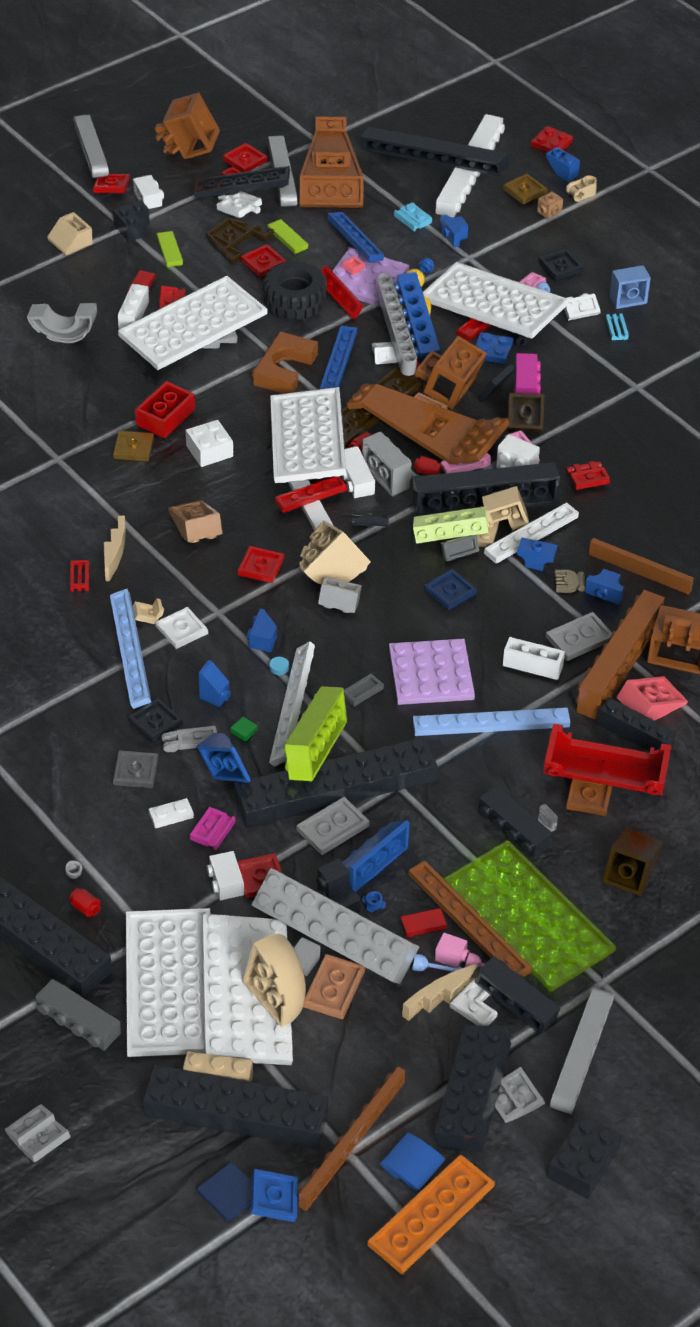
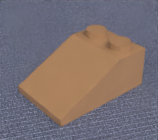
(196, 521)

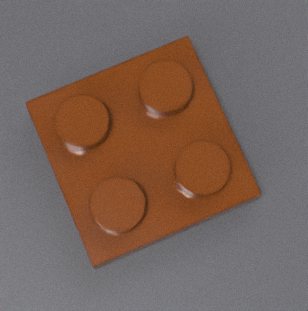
(589, 797)

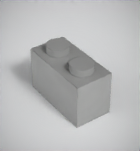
(339, 595)

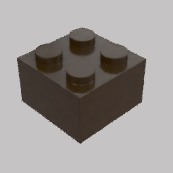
(526, 412)

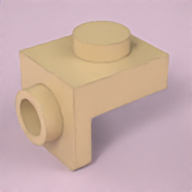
(148, 613)

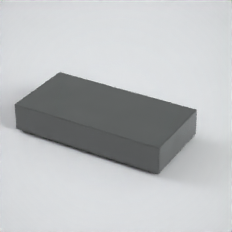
(459, 547)
(363, 689)

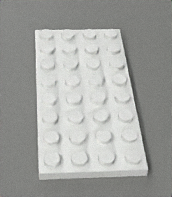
(495, 300)
(192, 322)
(307, 435)
(164, 982)
(233, 1017)

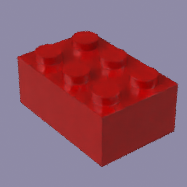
(165, 409)

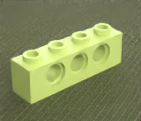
(451, 524)

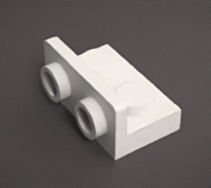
(582, 306)
(384, 353)

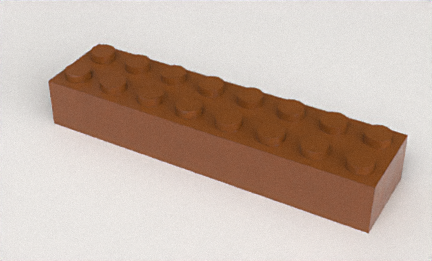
(619, 654)

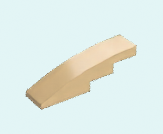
(114, 549)
(444, 989)

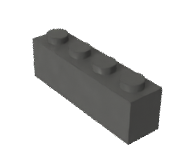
(78, 1015)

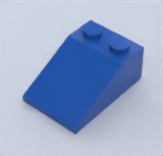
(222, 759)

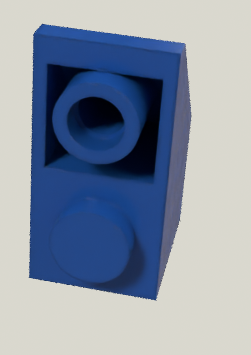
(563, 164)
(263, 633)

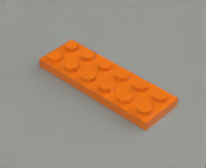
(430, 1214)

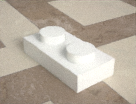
(171, 813)

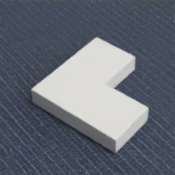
(471, 1006)

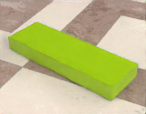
(288, 236)
(169, 249)

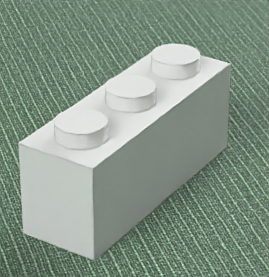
(133, 305)
(358, 476)
(533, 658)

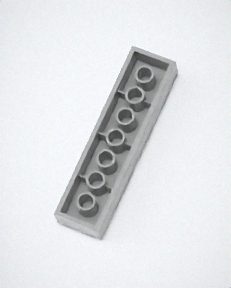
(335, 926)

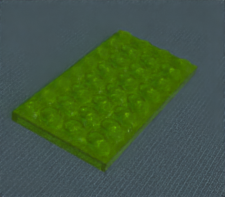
(531, 915)

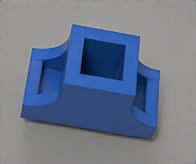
(453, 229)
(536, 553)
(605, 586)

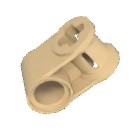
(582, 188)

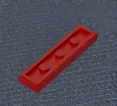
(341, 293)
(310, 493)

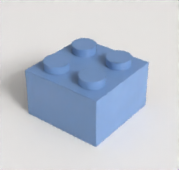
(629, 287)

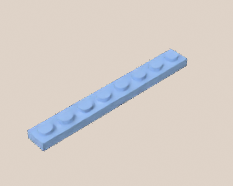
(130, 649)
(490, 721)

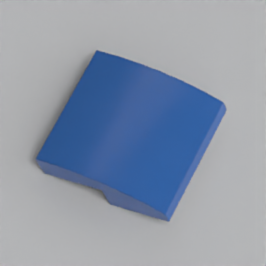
(412, 1161)

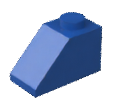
(213, 685)

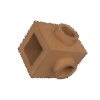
(550, 205)

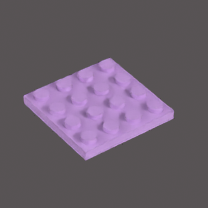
(364, 282)
(431, 671)

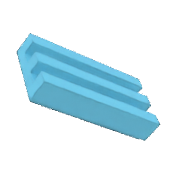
(620, 318)

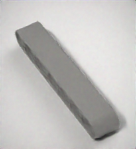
(91, 146)
(280, 158)
(582, 1050)

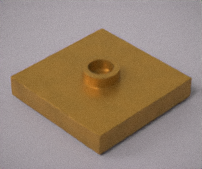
(525, 189)
(133, 446)

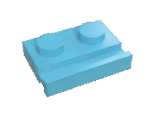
(413, 216)

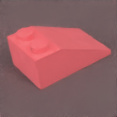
(651, 696)

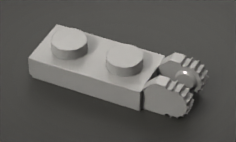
(186, 738)

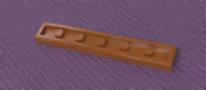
(641, 566)

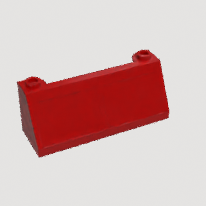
(606, 763)

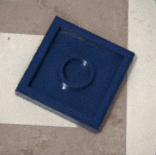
(450, 589)
(227, 1192)

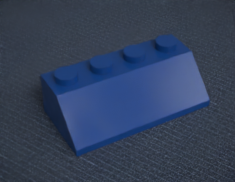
(377, 853)

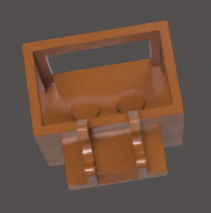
(186, 123)
(458, 363)
(677, 628)

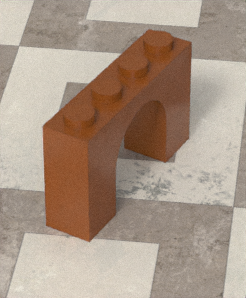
(283, 348)

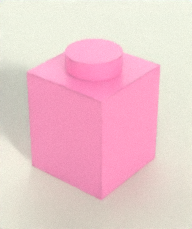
(451, 950)

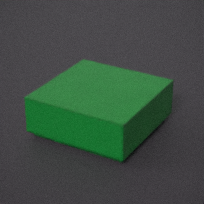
(244, 729)

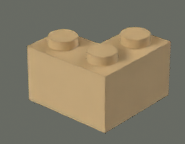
(506, 505)

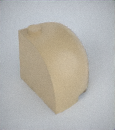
(332, 555)
(276, 978)

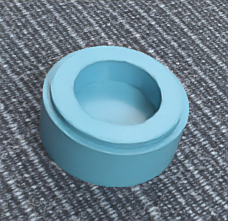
(279, 665)

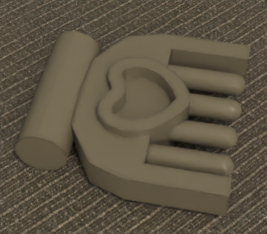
(570, 581)

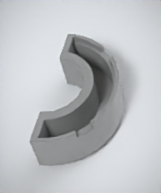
(62, 328)

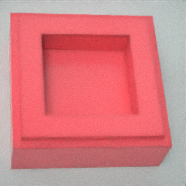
(353, 265)

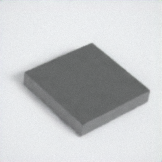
(135, 769)

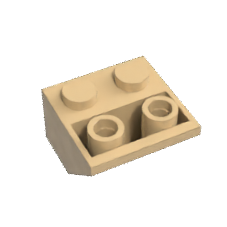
(70, 234)

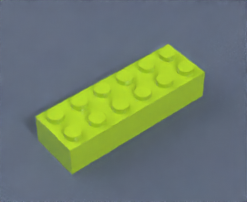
(315, 734)

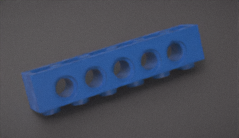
(416, 314)

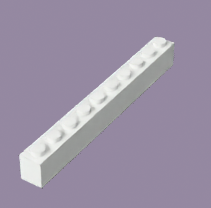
(461, 180)

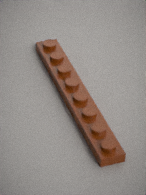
(467, 918)
(347, 1143)

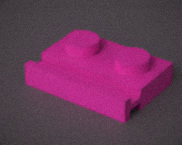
(212, 828)

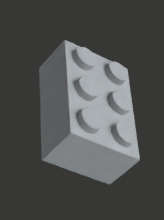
(387, 463)

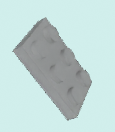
(579, 636)
(332, 825)

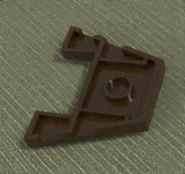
(231, 233)

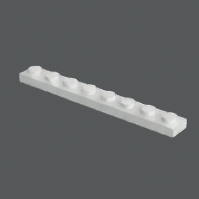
(292, 701)

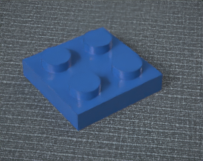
(495, 346)
(274, 1195)

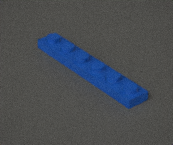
(356, 237)
(339, 357)

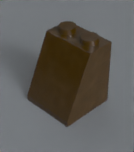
(632, 861)

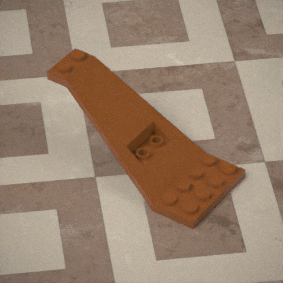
(331, 182)
(436, 429)

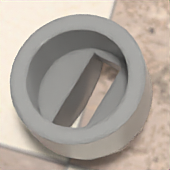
(71, 867)

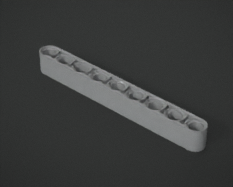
(396, 324)

